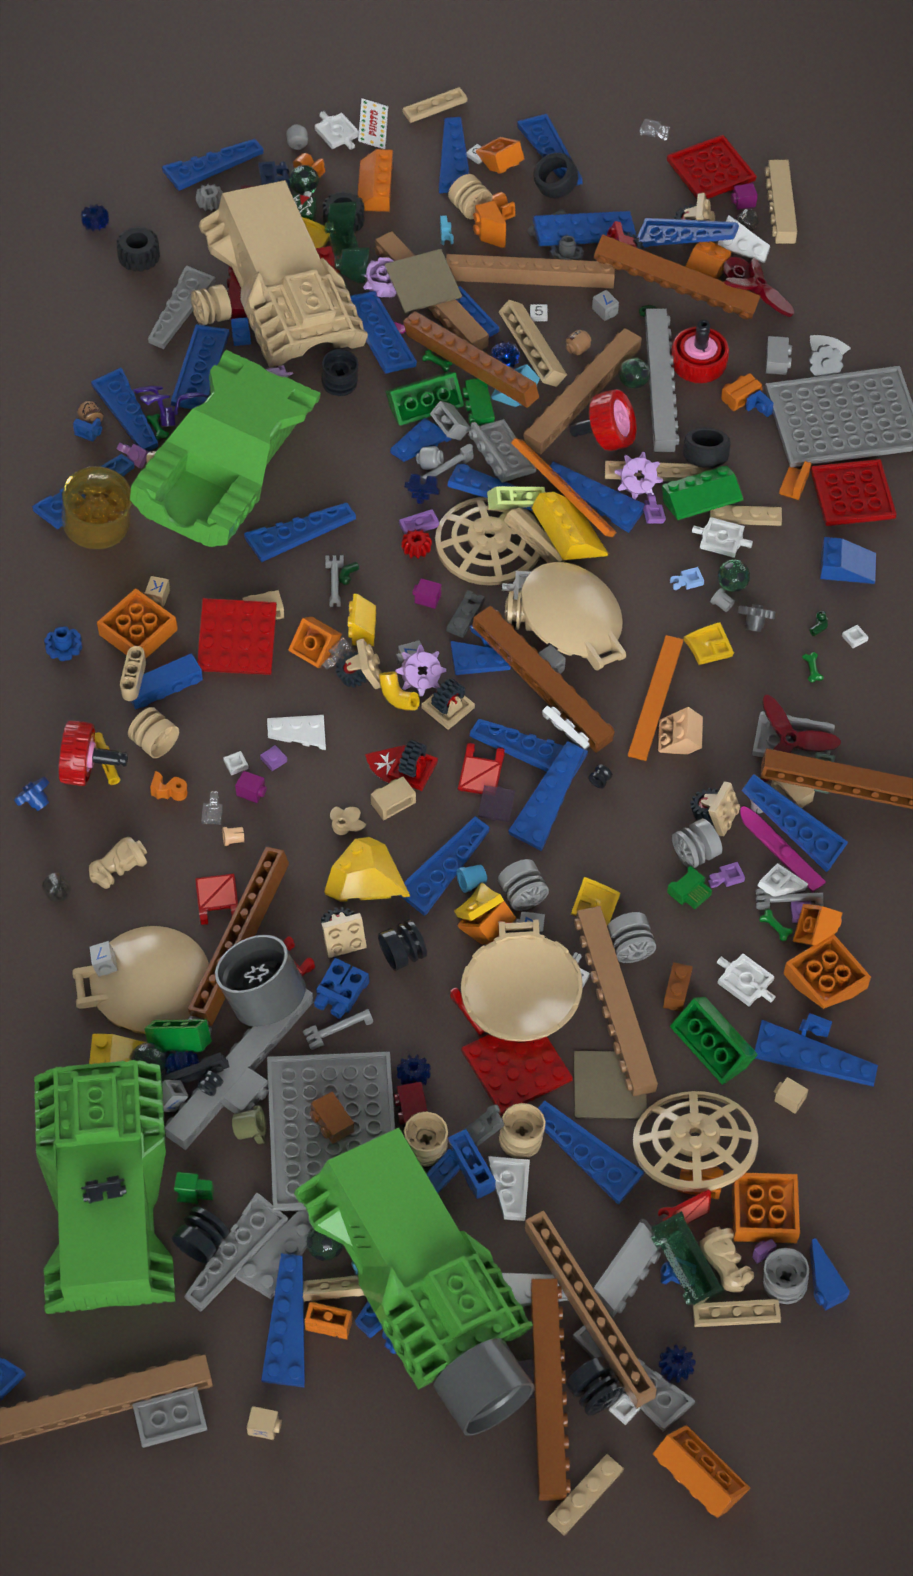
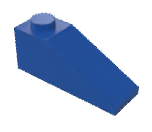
(472, 1164)
(827, 1283)

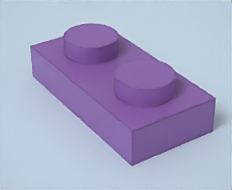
(425, 520)

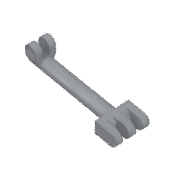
(465, 455)
(334, 565)
(764, 899)
(316, 1036)

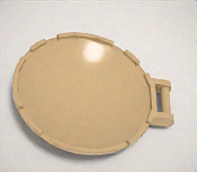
(573, 612)
(153, 981)
(521, 984)

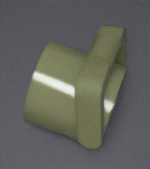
(250, 1125)

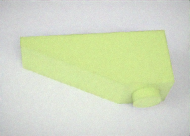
(513, 497)

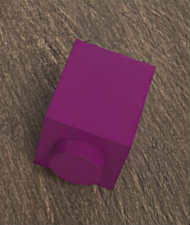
(744, 196)
(427, 593)
(250, 787)

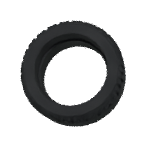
(547, 165)
(706, 447)

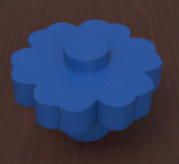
(63, 643)
(33, 794)

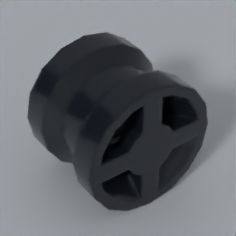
(600, 776)
(210, 1083)

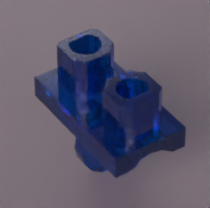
(428, 488)

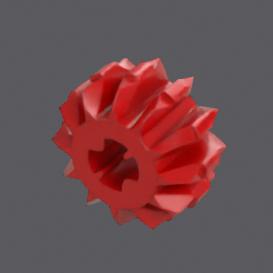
(416, 543)

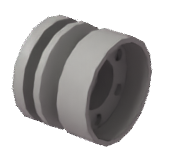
(697, 843)
(523, 885)
(631, 937)
(791, 1267)

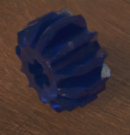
(95, 217)
(506, 353)
(180, 1060)
(413, 1064)
(675, 1370)

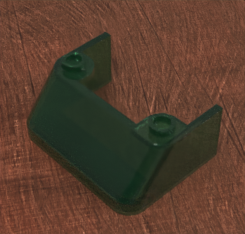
(349, 258)
(686, 1260)

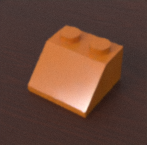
(501, 154)
(490, 224)
(708, 259)
(314, 641)
(816, 924)
(486, 926)

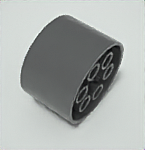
(260, 980)
(483, 1386)

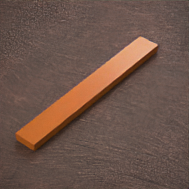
(563, 487)
(655, 698)

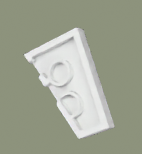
(746, 243)
(566, 726)
(301, 729)
(511, 1185)

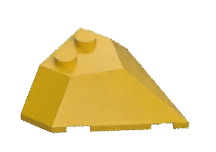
(365, 873)

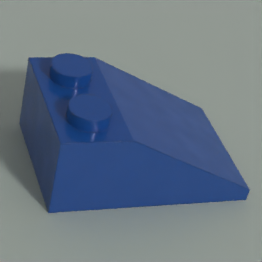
(847, 561)

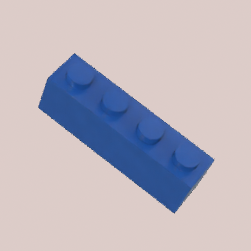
(168, 680)

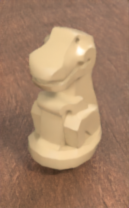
(120, 859)
(722, 1255)

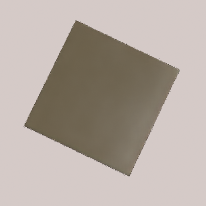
(423, 280)
(602, 1088)

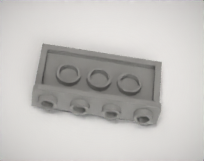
(495, 444)
(768, 738)

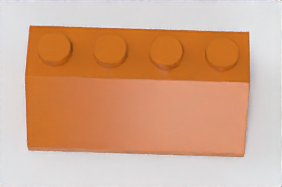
(376, 180)
(701, 1471)

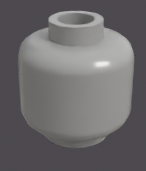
(297, 137)
(430, 457)

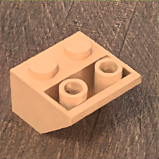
(680, 732)

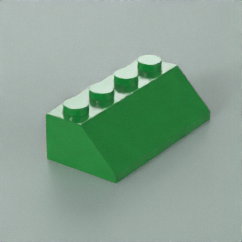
(419, 398)
(701, 492)
(713, 1040)

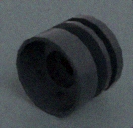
(339, 372)
(403, 944)
(200, 1234)
(595, 1386)

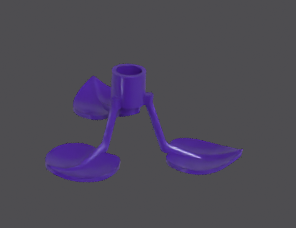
(167, 413)

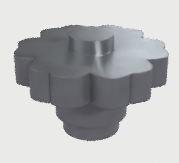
(756, 616)

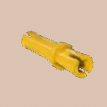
(109, 770)

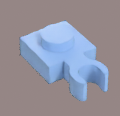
(690, 578)

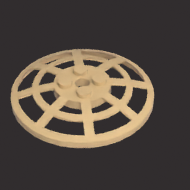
(483, 544)
(695, 1145)

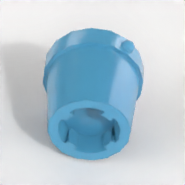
(471, 877)

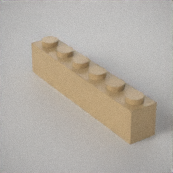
(781, 202)
(532, 343)

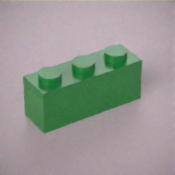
(478, 402)
(179, 1034)

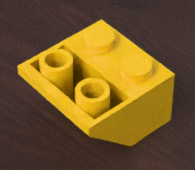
(361, 620)

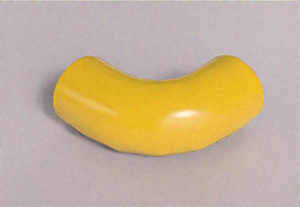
(394, 693)

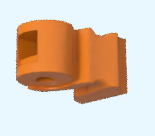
(306, 159)
(505, 208)
(174, 788)

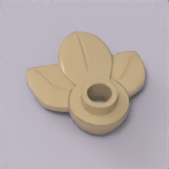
(346, 820)

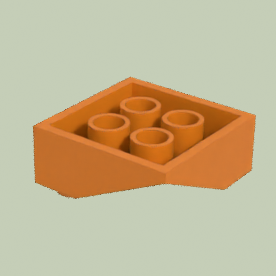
(137, 623)
(827, 973)
(766, 1208)

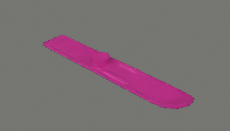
(781, 849)

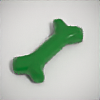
(430, 357)
(160, 433)
(811, 659)
(783, 932)

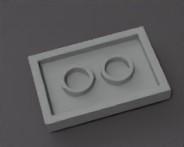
(169, 1417)

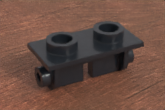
(112, 1187)

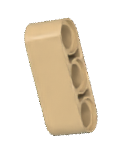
(134, 663)

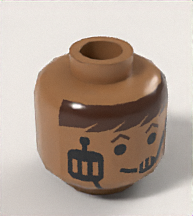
(578, 342)
(89, 412)

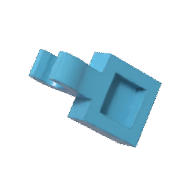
(445, 228)

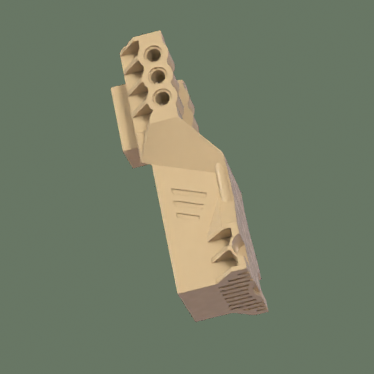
(284, 284)

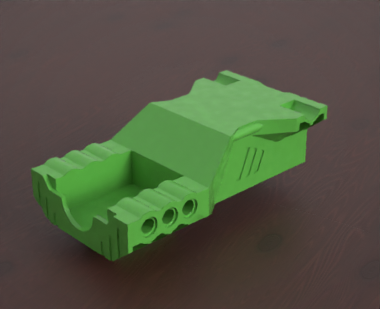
(218, 455)
(90, 1128)
(416, 1268)

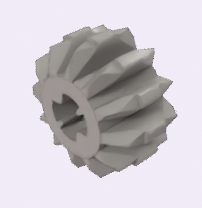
(209, 197)

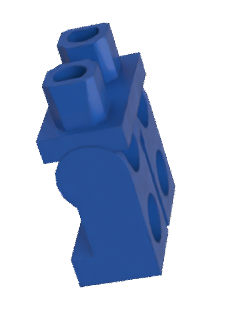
(340, 988)

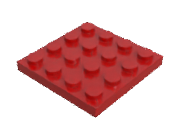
(711, 167)
(853, 492)
(237, 636)
(516, 1069)

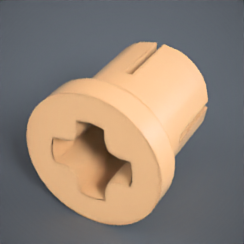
(232, 835)

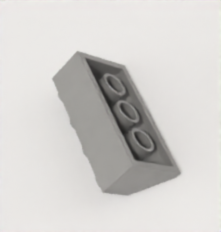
(626, 1270)

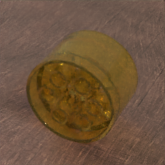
(80, 521)

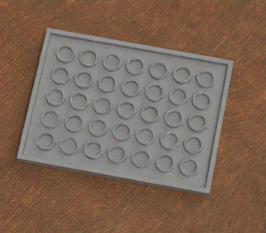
(843, 415)
(297, 1144)

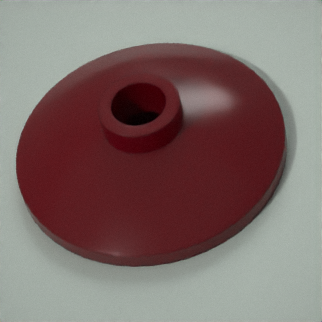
(736, 268)

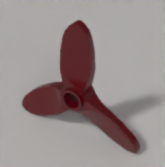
(759, 286)
(805, 740)

